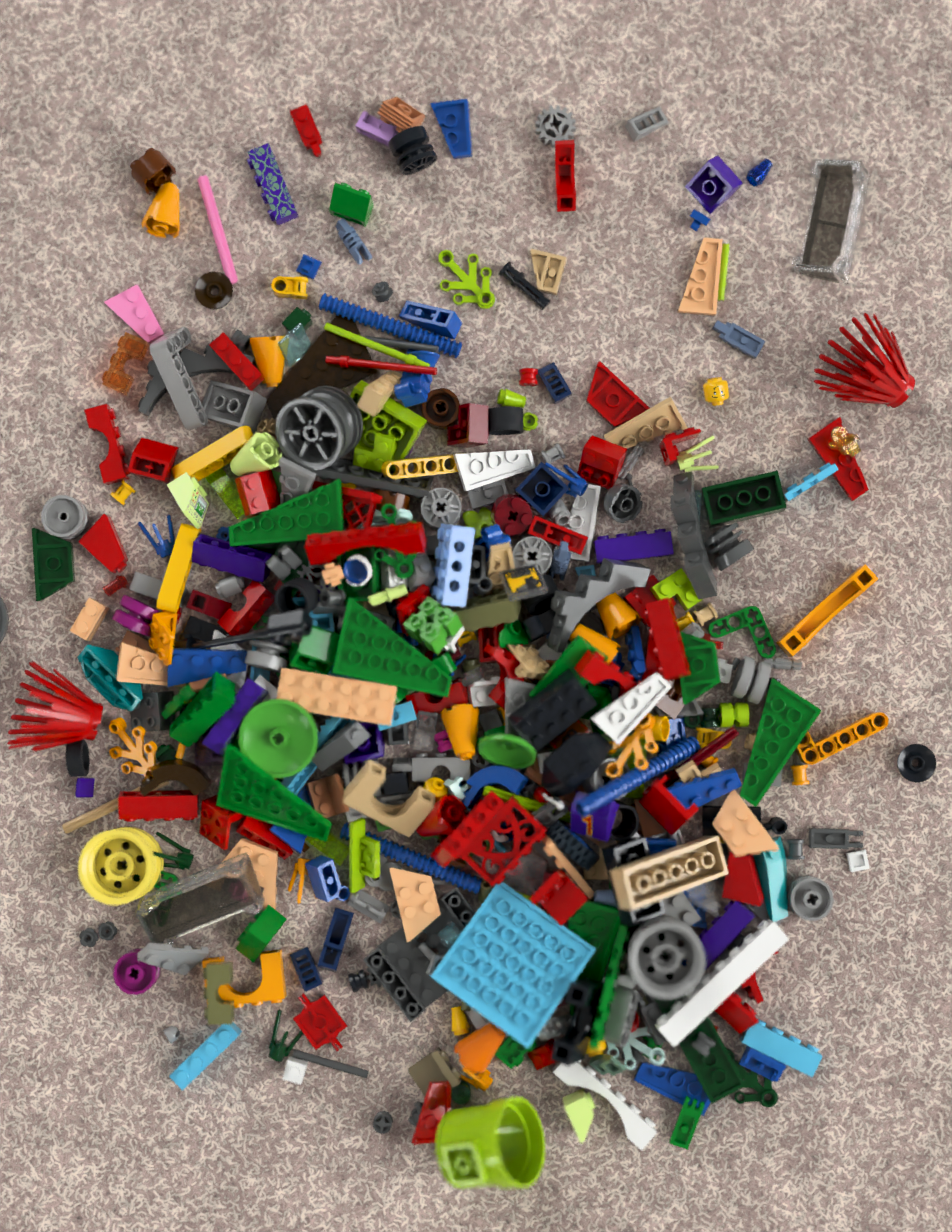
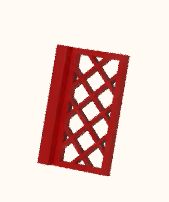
(356, 496)

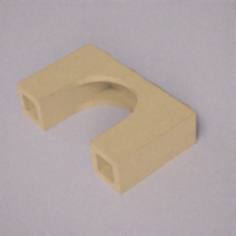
(401, 817)

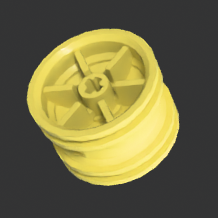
(94, 859)

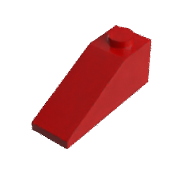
(554, 534)
(259, 832)

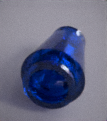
(759, 172)

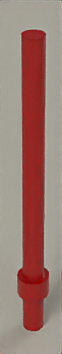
(346, 361)

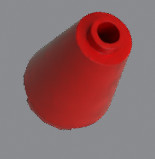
(443, 818)

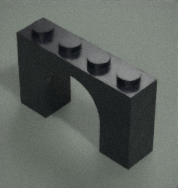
(573, 1045)

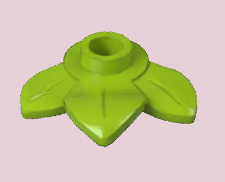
(478, 520)

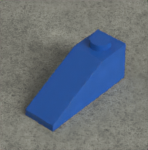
(432, 318)

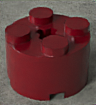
(522, 514)

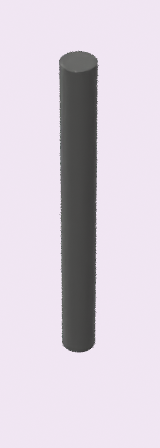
(404, 344)
(330, 1063)

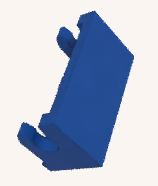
(762, 1064)

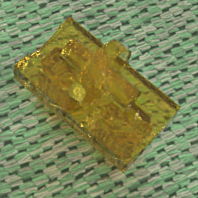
(844, 441)

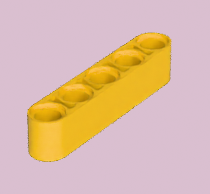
(213, 456)
(419, 466)
(177, 569)

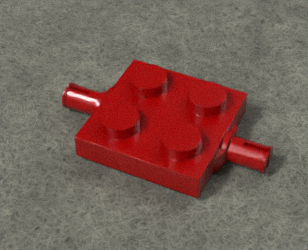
(320, 1022)

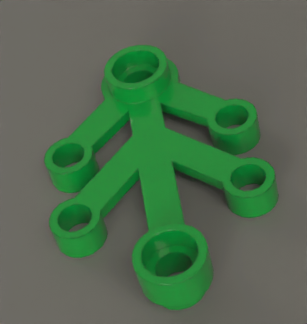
(400, 556)

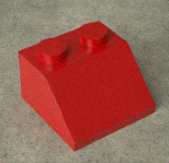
(258, 492)

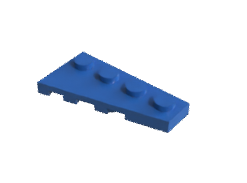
(198, 664)

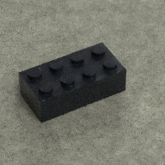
(552, 710)
(622, 854)

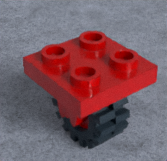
(407, 605)

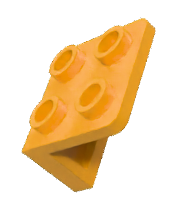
(163, 635)

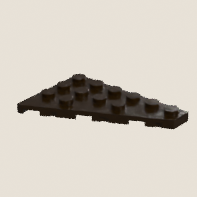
(314, 371)

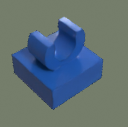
(699, 219)
(308, 267)

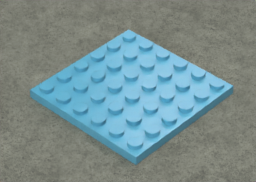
(513, 964)

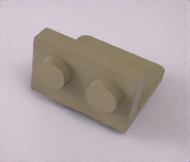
(434, 1068)

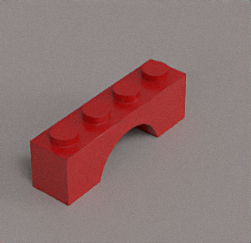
(113, 468)
(595, 669)

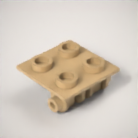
(531, 664)

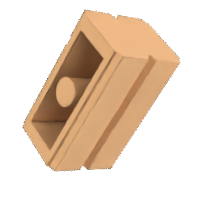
(89, 619)

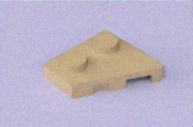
(548, 270)

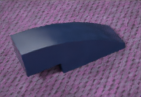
(335, 940)

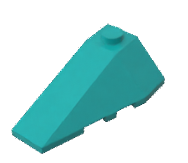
(773, 880)

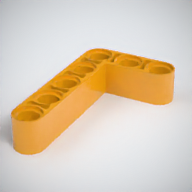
(834, 741)

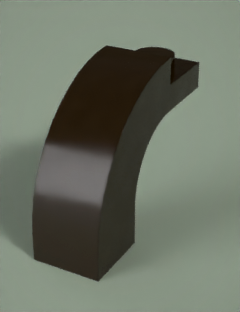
(179, 771)

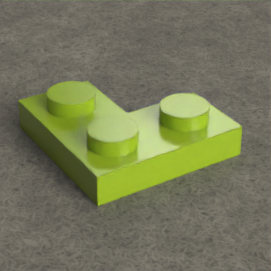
(375, 457)
(678, 585)

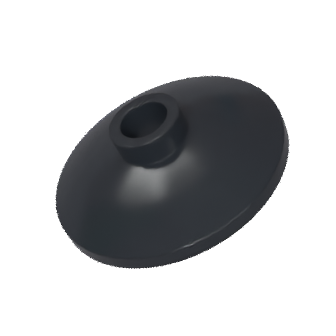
(925, 767)

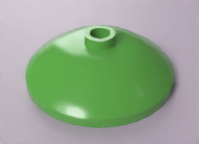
(507, 751)

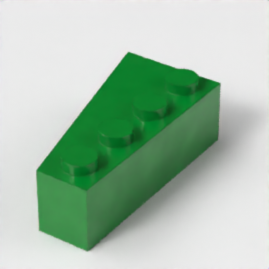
(203, 710)

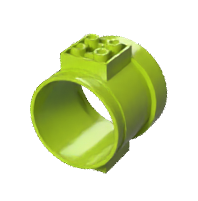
(491, 1145)

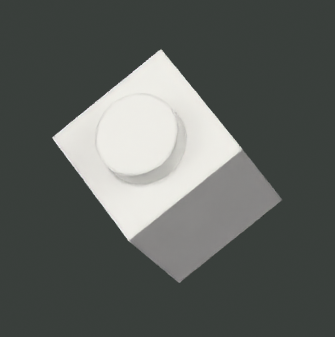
(295, 1070)

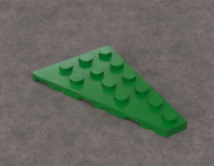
(379, 655)
(257, 794)

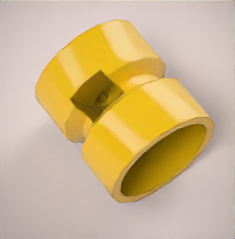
(660, 729)

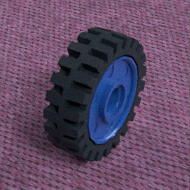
(572, 845)

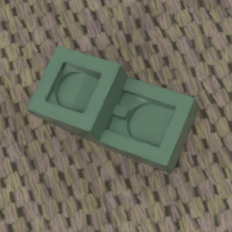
(607, 1064)

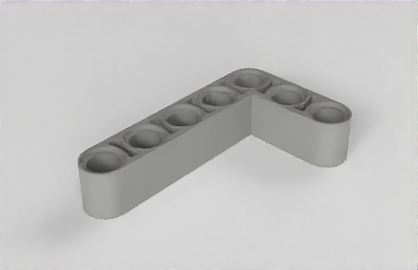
(176, 378)

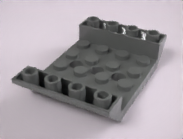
(403, 966)

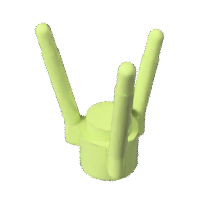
(685, 459)

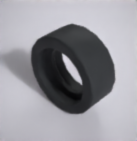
(77, 758)

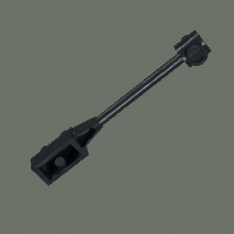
(280, 628)

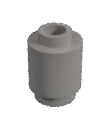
(559, 513)
(230, 586)

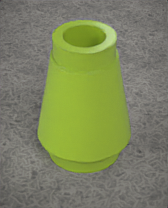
(508, 398)

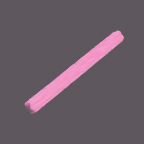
(217, 228)

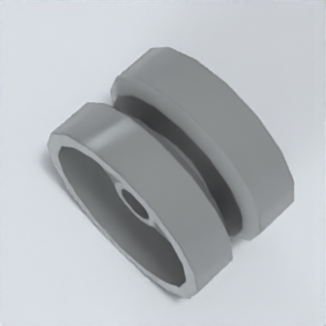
(55, 521)
(751, 680)
(820, 902)

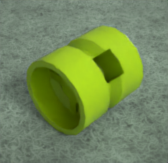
(734, 714)

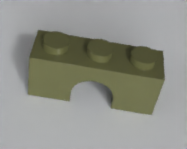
(218, 1010)

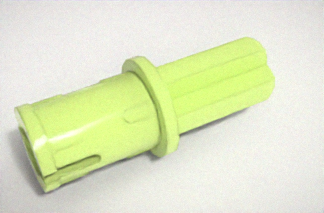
(388, 595)

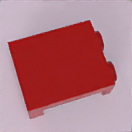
(665, 806)

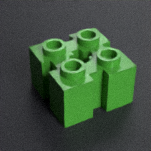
(432, 625)

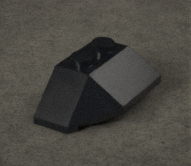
(573, 762)

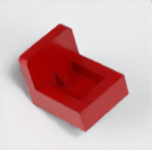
(542, 1054)

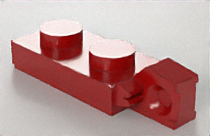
(307, 129)

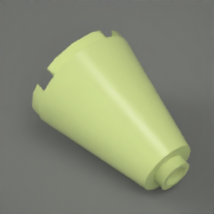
(256, 455)

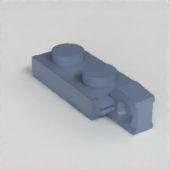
(739, 338)

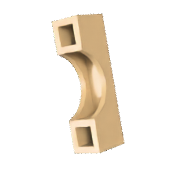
(378, 392)

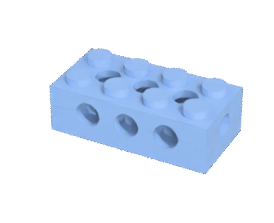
(452, 564)

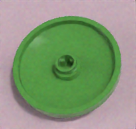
(279, 737)

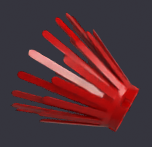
(878, 382)
(64, 720)

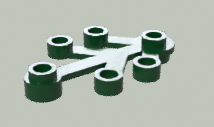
(751, 1081)

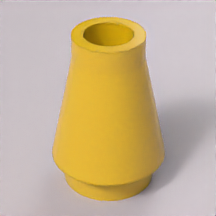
(459, 1022)

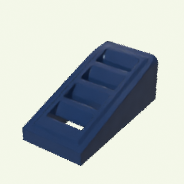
(556, 398)
(316, 974)

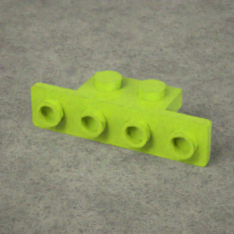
(363, 856)

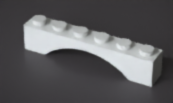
(637, 1129)

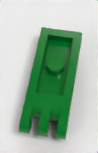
(686, 1123)

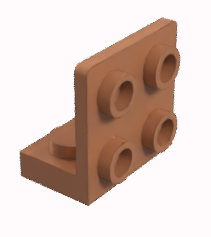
(327, 795)

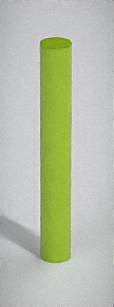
(723, 272)

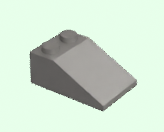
(233, 405)

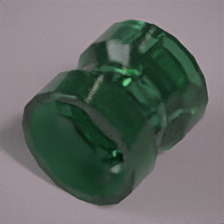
(710, 718)
(462, 1089)

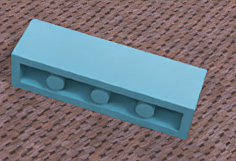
(782, 1048)
(205, 1054)

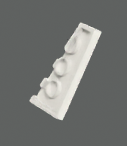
(488, 467)
(583, 519)
(627, 711)

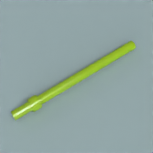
(408, 359)

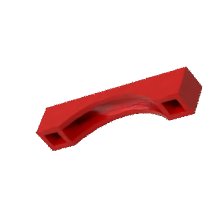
(404, 538)

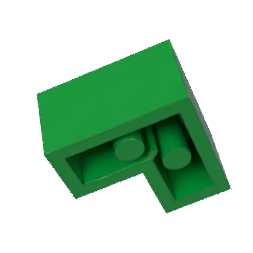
(258, 935)

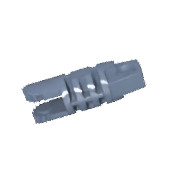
(352, 241)
(560, 561)

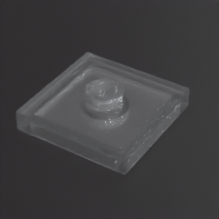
(527, 875)

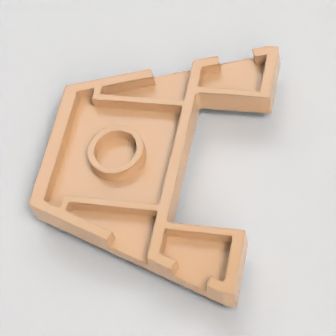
(264, 864)

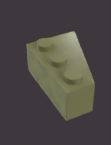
(488, 611)

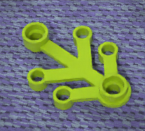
(469, 282)

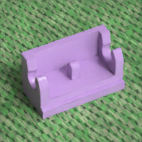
(375, 128)

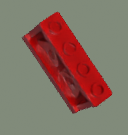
(505, 814)
(466, 832)

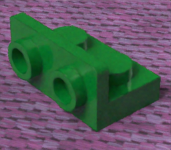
(512, 1052)

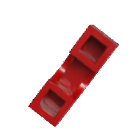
(237, 361)
(257, 603)
(425, 702)

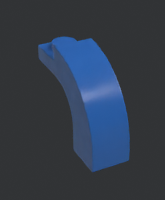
(493, 776)

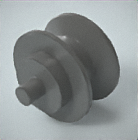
(382, 291)

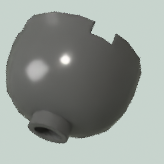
(623, 502)

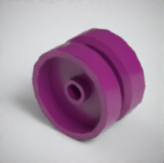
(135, 618)
(128, 979)

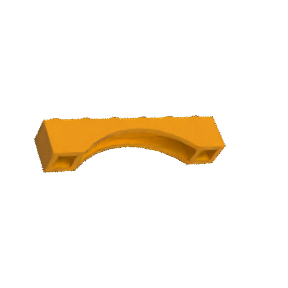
(829, 607)

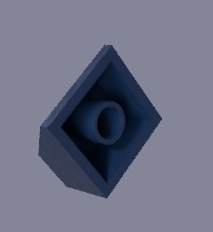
(541, 489)

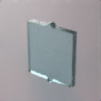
(294, 345)

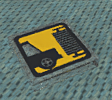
(523, 582)

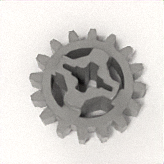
(563, 123)

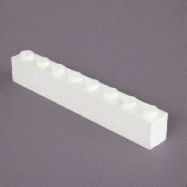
(721, 982)

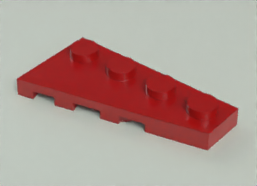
(849, 473)

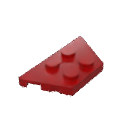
(613, 398)

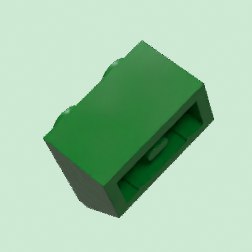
(351, 204)
(316, 651)

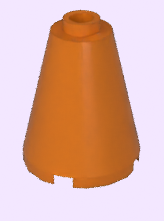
(479, 1047)

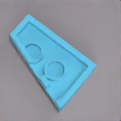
(810, 480)

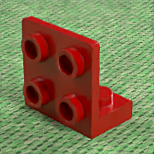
(669, 450)
(642, 596)
(216, 822)
(559, 897)

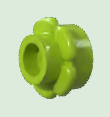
(533, 418)

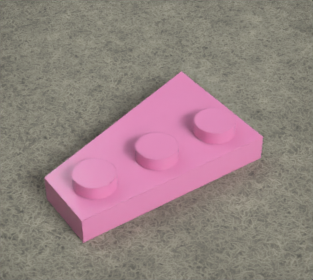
(136, 312)

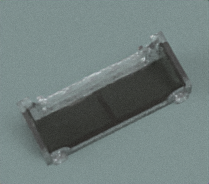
(833, 220)
(200, 900)

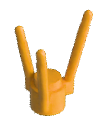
(299, 868)
(479, 1080)

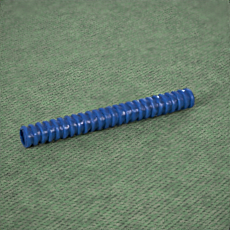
(388, 325)
(635, 777)
(421, 862)

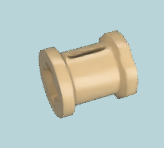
(705, 614)

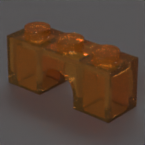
(129, 348)

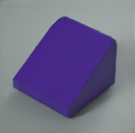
(84, 787)

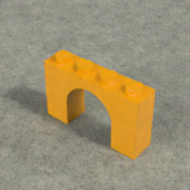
(272, 985)

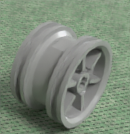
(656, 983)

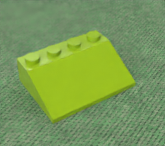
(392, 421)

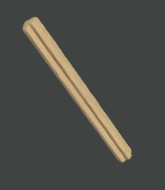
(97, 813)

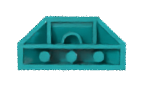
(101, 670)

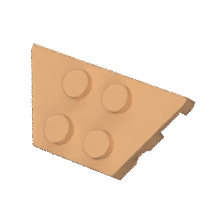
(741, 828)
(415, 900)

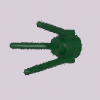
(183, 860)
(279, 1049)

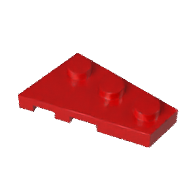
(435, 1106)

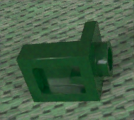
(166, 753)

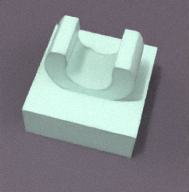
(454, 789)

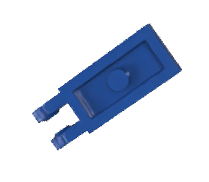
(635, 652)

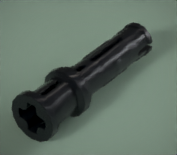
(519, 276)

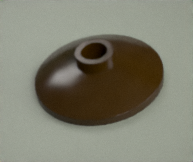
(211, 281)

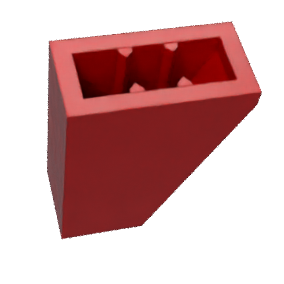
(105, 544)
(743, 880)

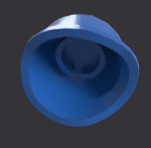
(426, 356)

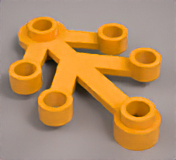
(633, 742)
(135, 752)

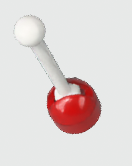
(545, 797)

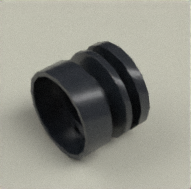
(412, 150)

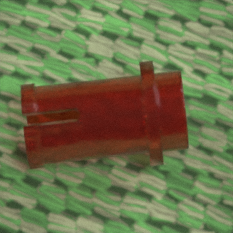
(115, 585)

